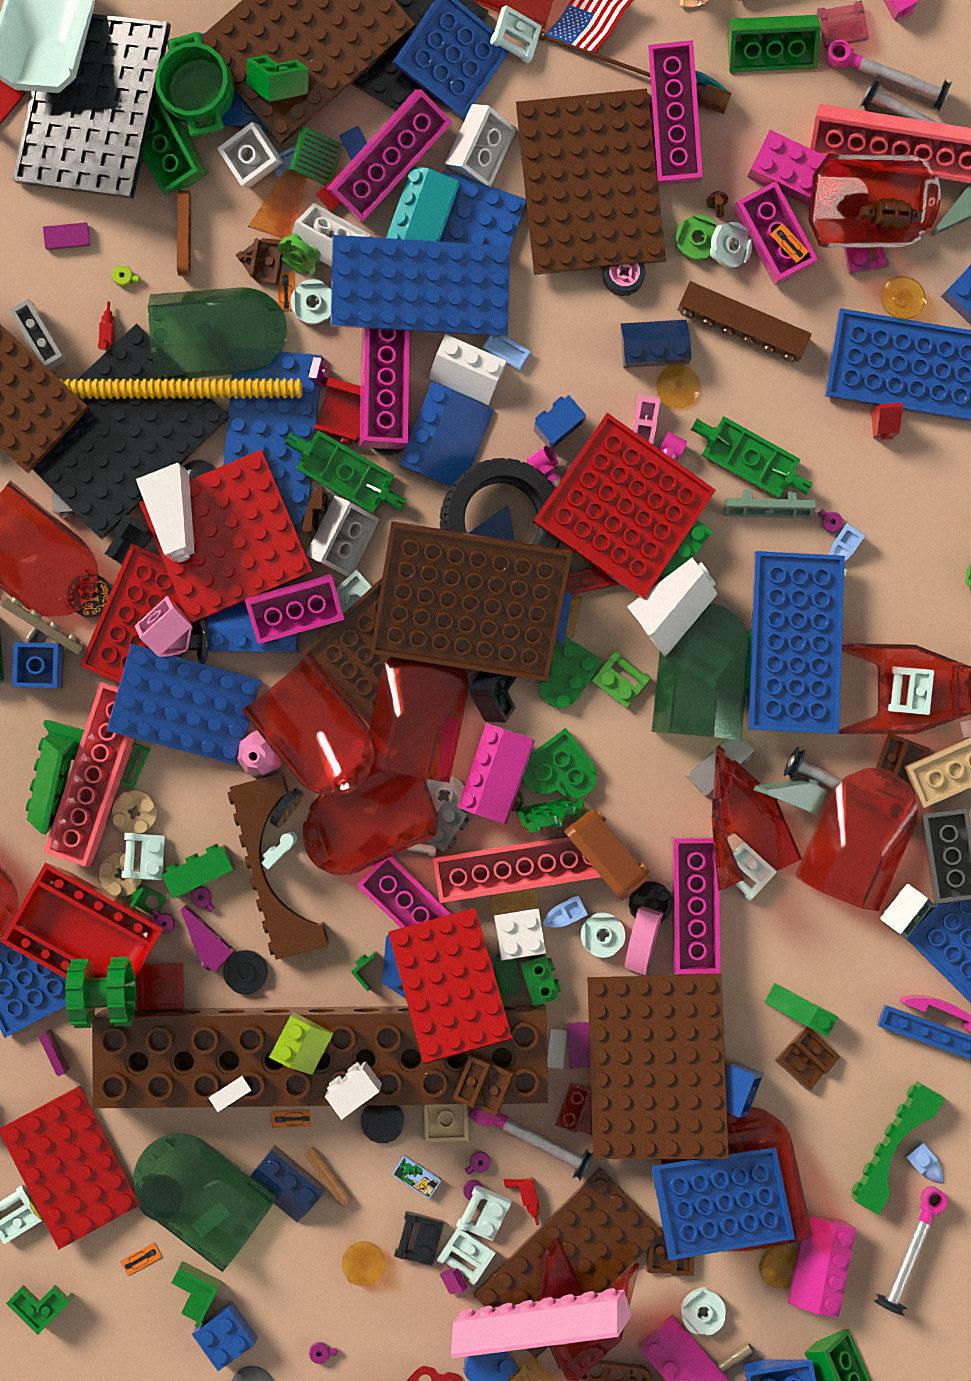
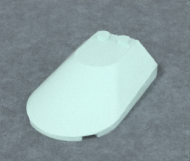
(42, 42)

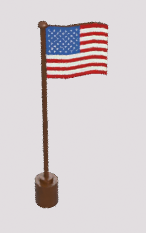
(589, 24)

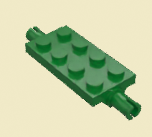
(751, 457)
(345, 472)

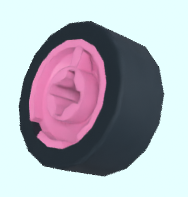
(622, 284)

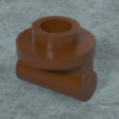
(717, 200)

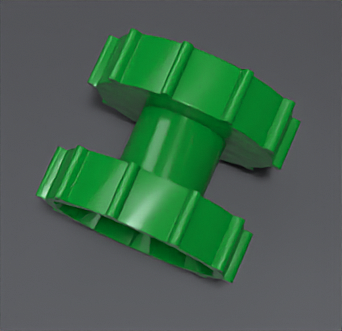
(87, 992)

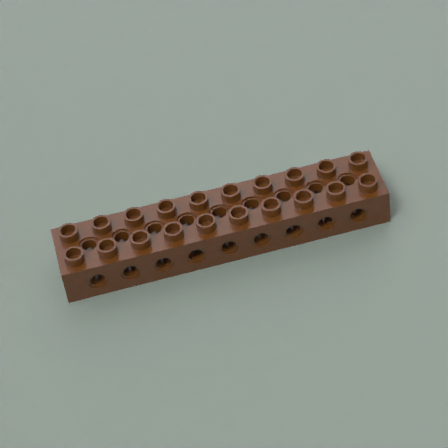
(254, 1033)

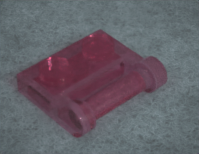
(849, 30)

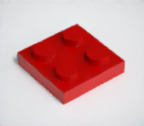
(160, 986)

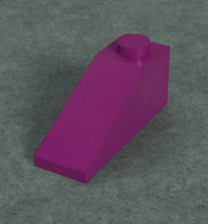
(207, 942)

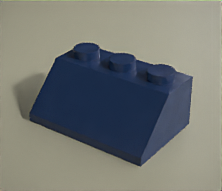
(655, 343)
(293, 1185)

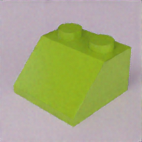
(301, 1044)

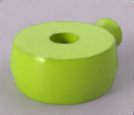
(128, 277)

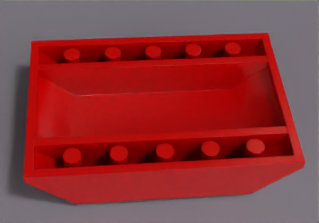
(77, 920)

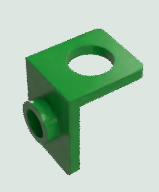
(140, 896)
(360, 963)

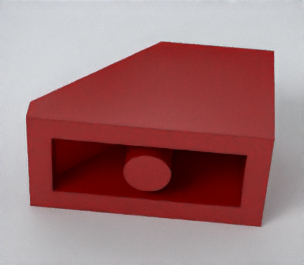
(886, 420)

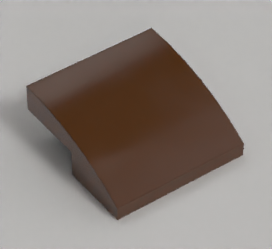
(317, 505)
(899, 753)
(807, 1058)
(483, 1085)
(659, 1262)

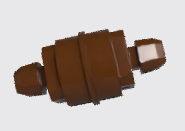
(891, 209)

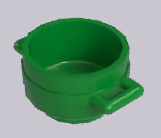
(195, 84)

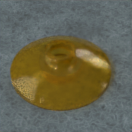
(904, 288)
(675, 397)

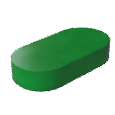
(507, 975)

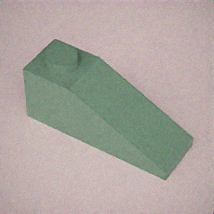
(957, 213)
(797, 793)

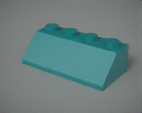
(423, 205)

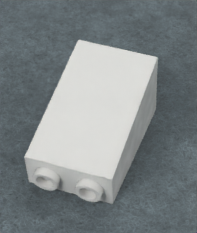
(169, 507)
(674, 604)

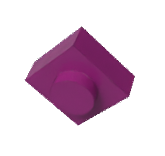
(319, 372)

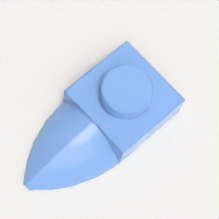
(847, 541)
(565, 913)
(925, 1163)

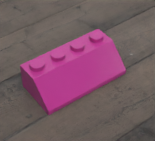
(294, 609)
(496, 773)
(822, 1267)
(678, 1354)

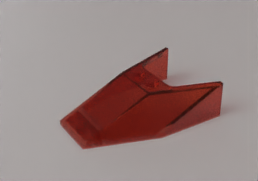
(949, 691)

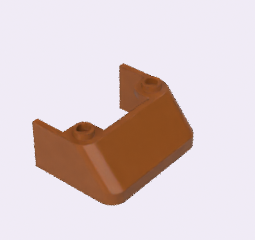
(607, 854)

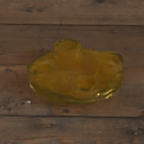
(363, 1263)
(778, 1266)

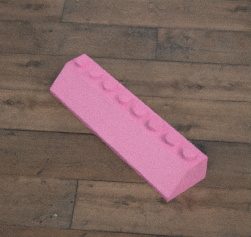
(540, 1323)

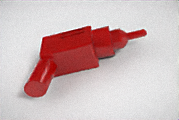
(106, 329)
(528, 1194)

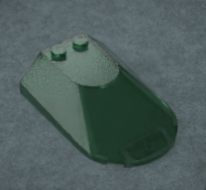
(214, 332)
(704, 678)
(200, 1196)

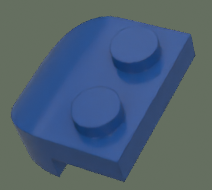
(489, 1367)

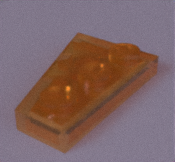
(281, 206)

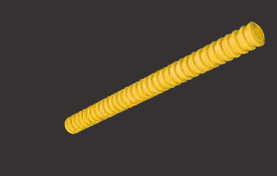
(184, 388)

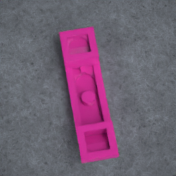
(921, 1003)

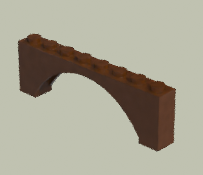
(287, 929)

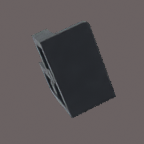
(127, 532)
(492, 696)

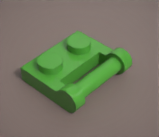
(615, 684)

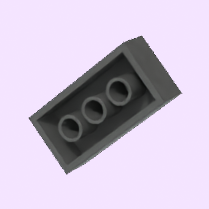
(948, 855)

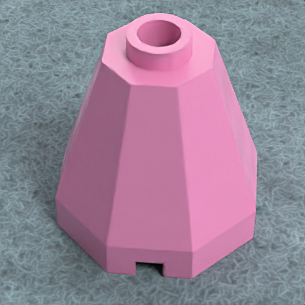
(266, 760)

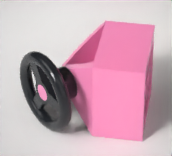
(169, 632)

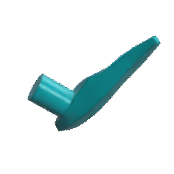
(704, 79)

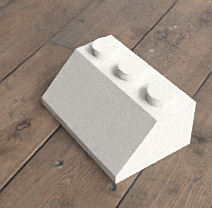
(481, 145)
(319, 225)
(467, 369)
(342, 536)

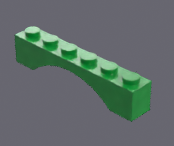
(919, 1106)

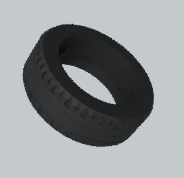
(491, 472)

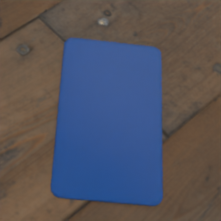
(353, 141)

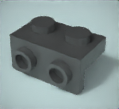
(449, 822)

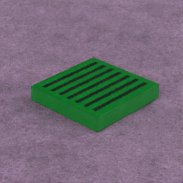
(315, 156)

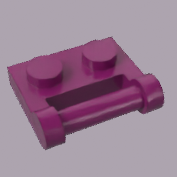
(859, 259)

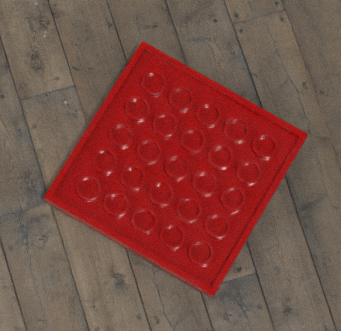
(624, 506)
(240, 539)

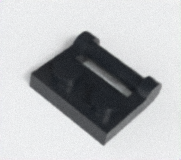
(426, 1241)

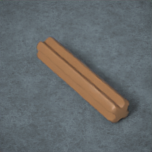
(327, 1176)

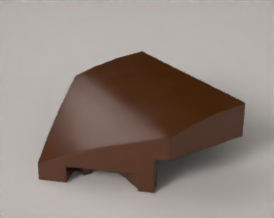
(262, 261)

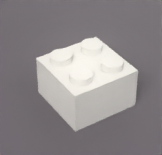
(250, 155)
(519, 934)
(352, 1090)

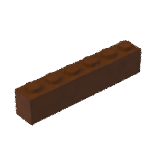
(744, 321)

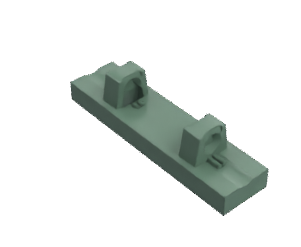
(783, 508)

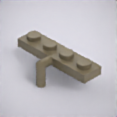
(34, 618)

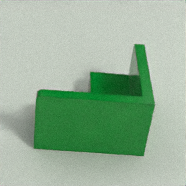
(277, 80)
(202, 1290)
(37, 1312)

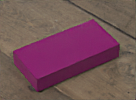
(66, 236)
(578, 1045)
(54, 1053)

